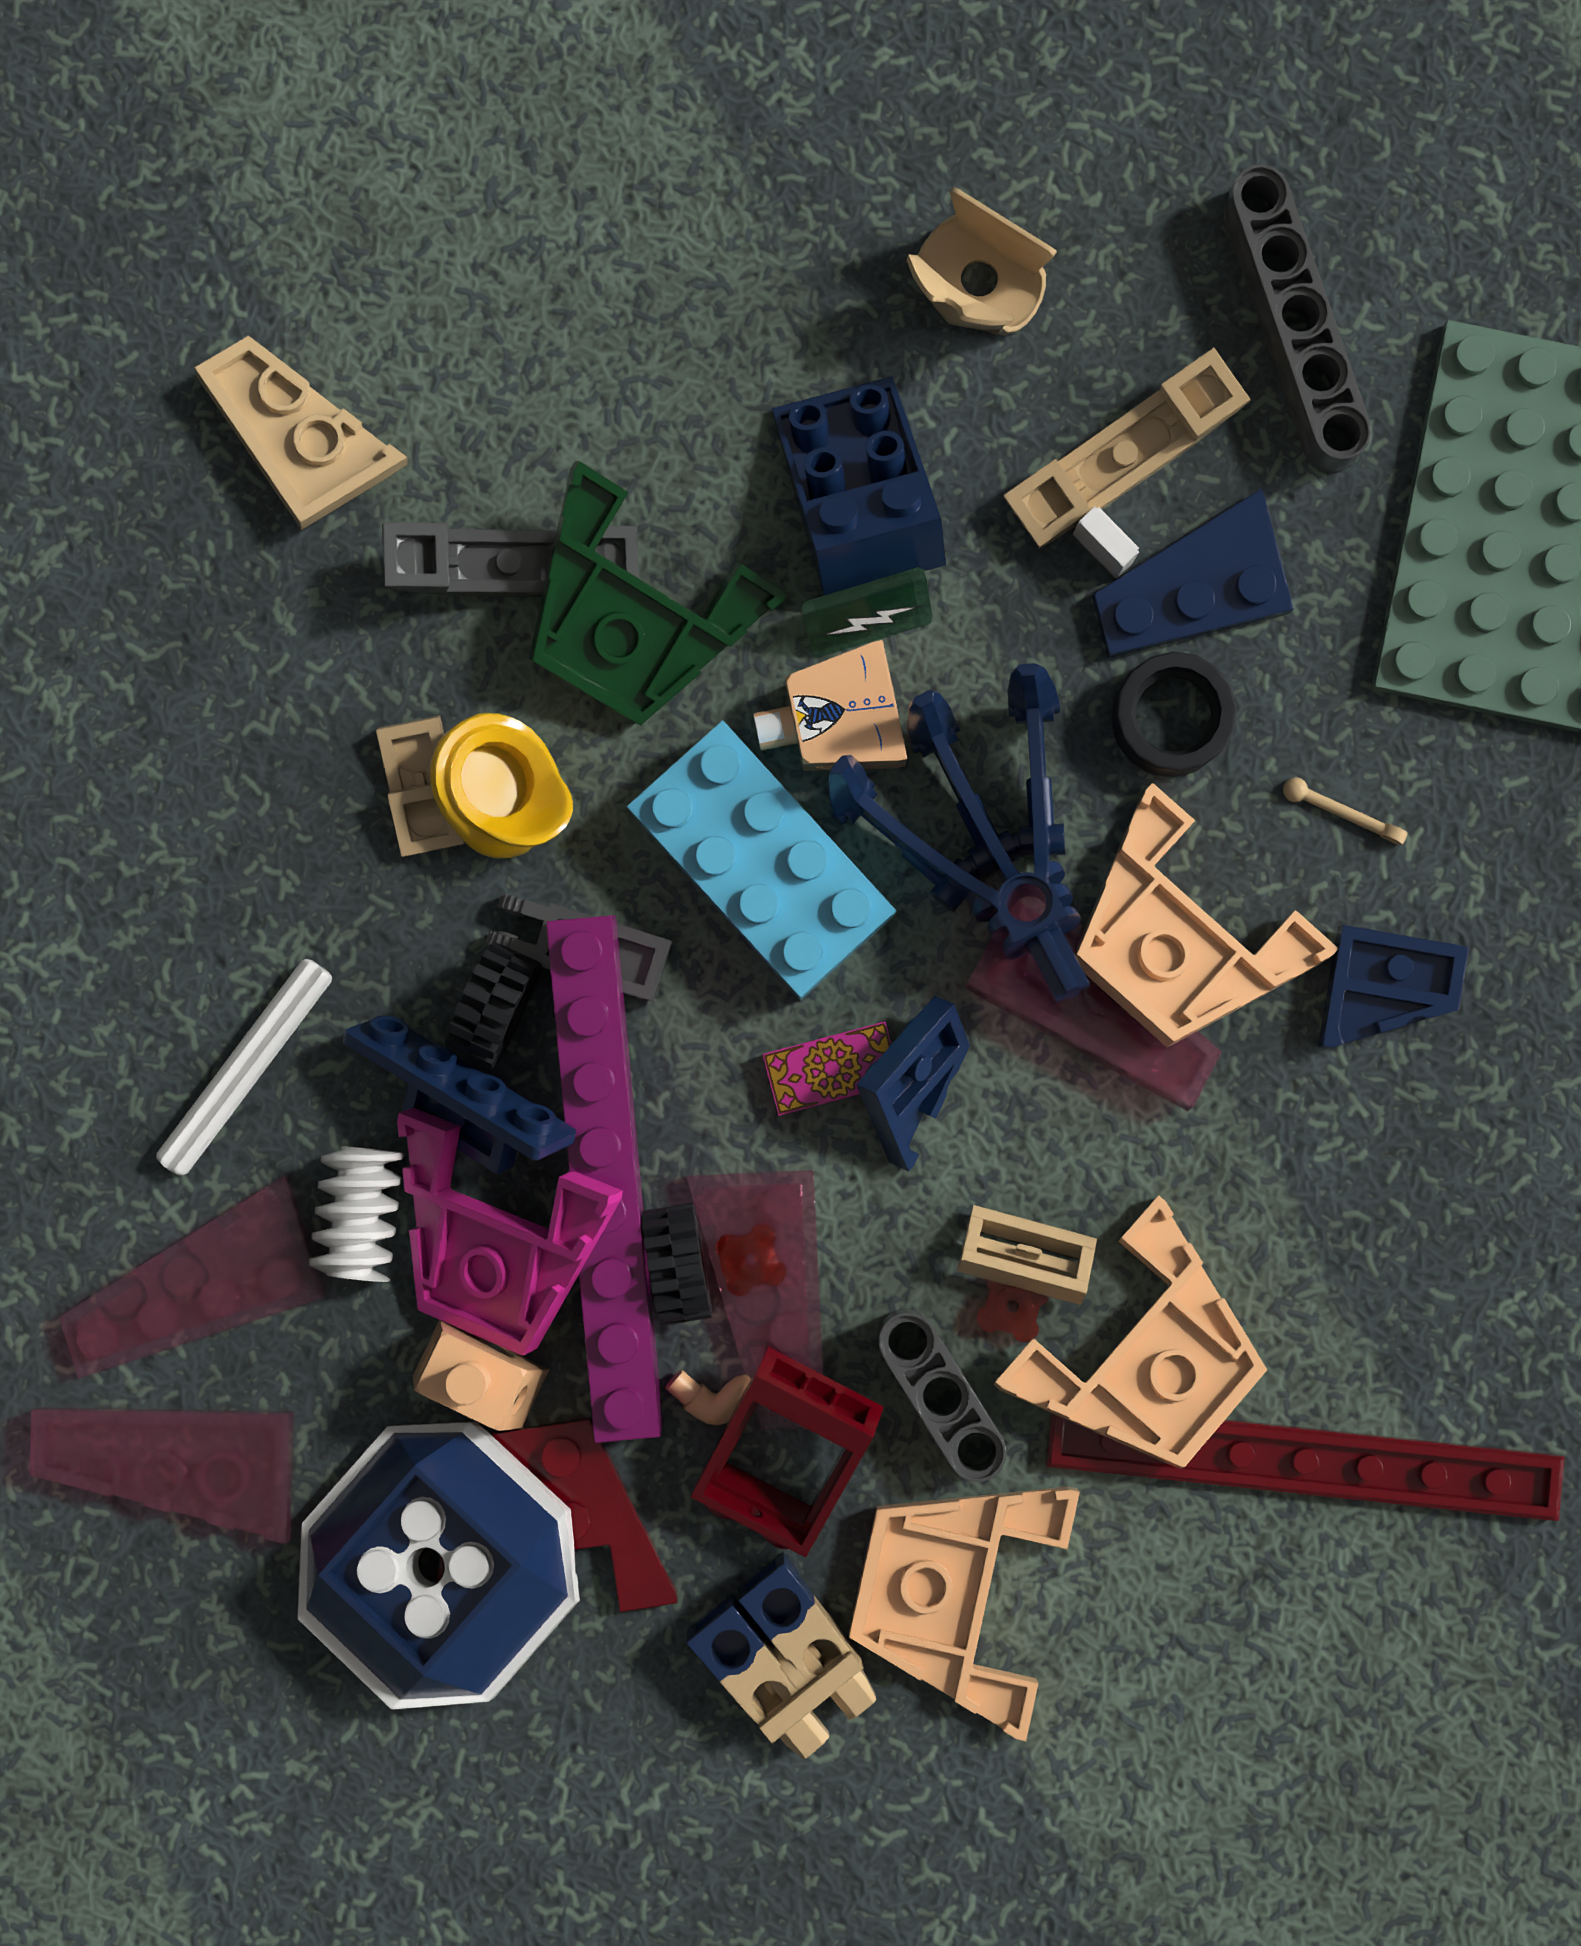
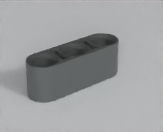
(946, 1425)

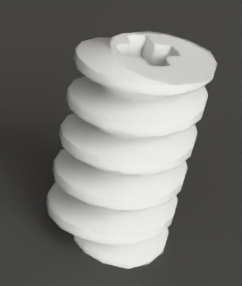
(356, 1213)

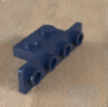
(491, 1116)

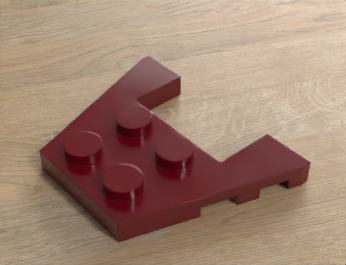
(601, 1511)

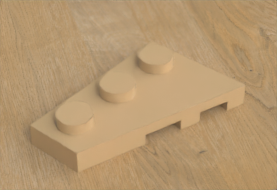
(295, 435)

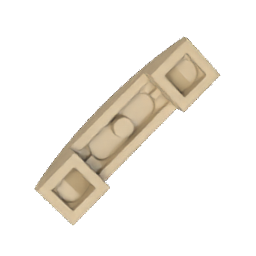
(1128, 449)

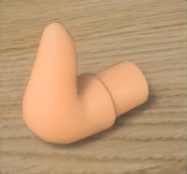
(702, 1403)

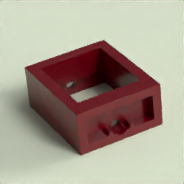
(813, 1404)

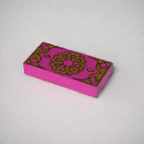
(824, 1067)

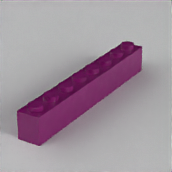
(605, 1148)

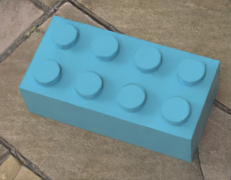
(761, 860)

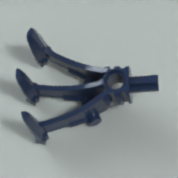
(932, 730)

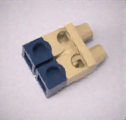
(796, 1675)

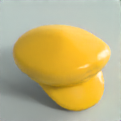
(499, 786)

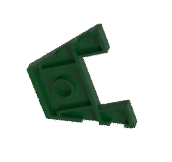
(618, 632)

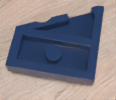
(1387, 983)
(913, 1078)

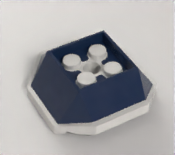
(502, 1552)

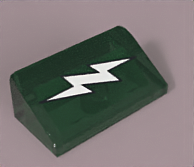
(867, 612)

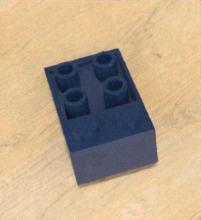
(860, 485)

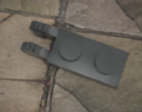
(641, 953)

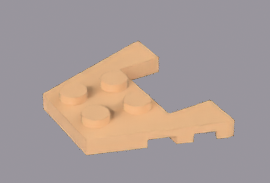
(1168, 955)
(1172, 1371)
(930, 1587)

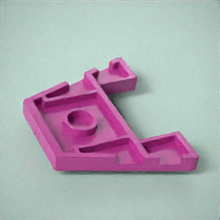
(485, 1264)

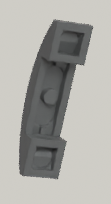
(483, 561)

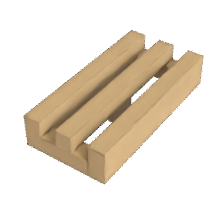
(1026, 1265)

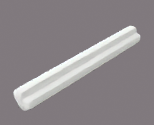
(244, 1067)

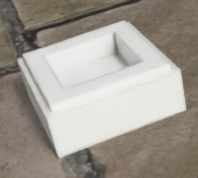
(1106, 541)

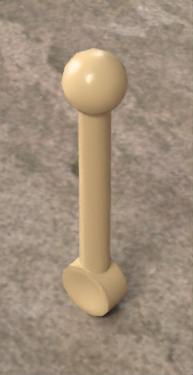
(1296, 790)

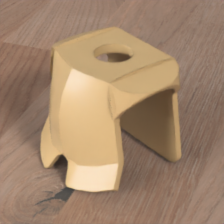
(989, 238)

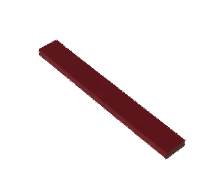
(1336, 1466)

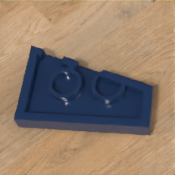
(1199, 585)

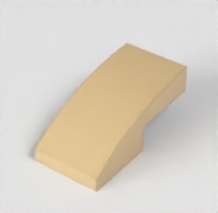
(407, 760)

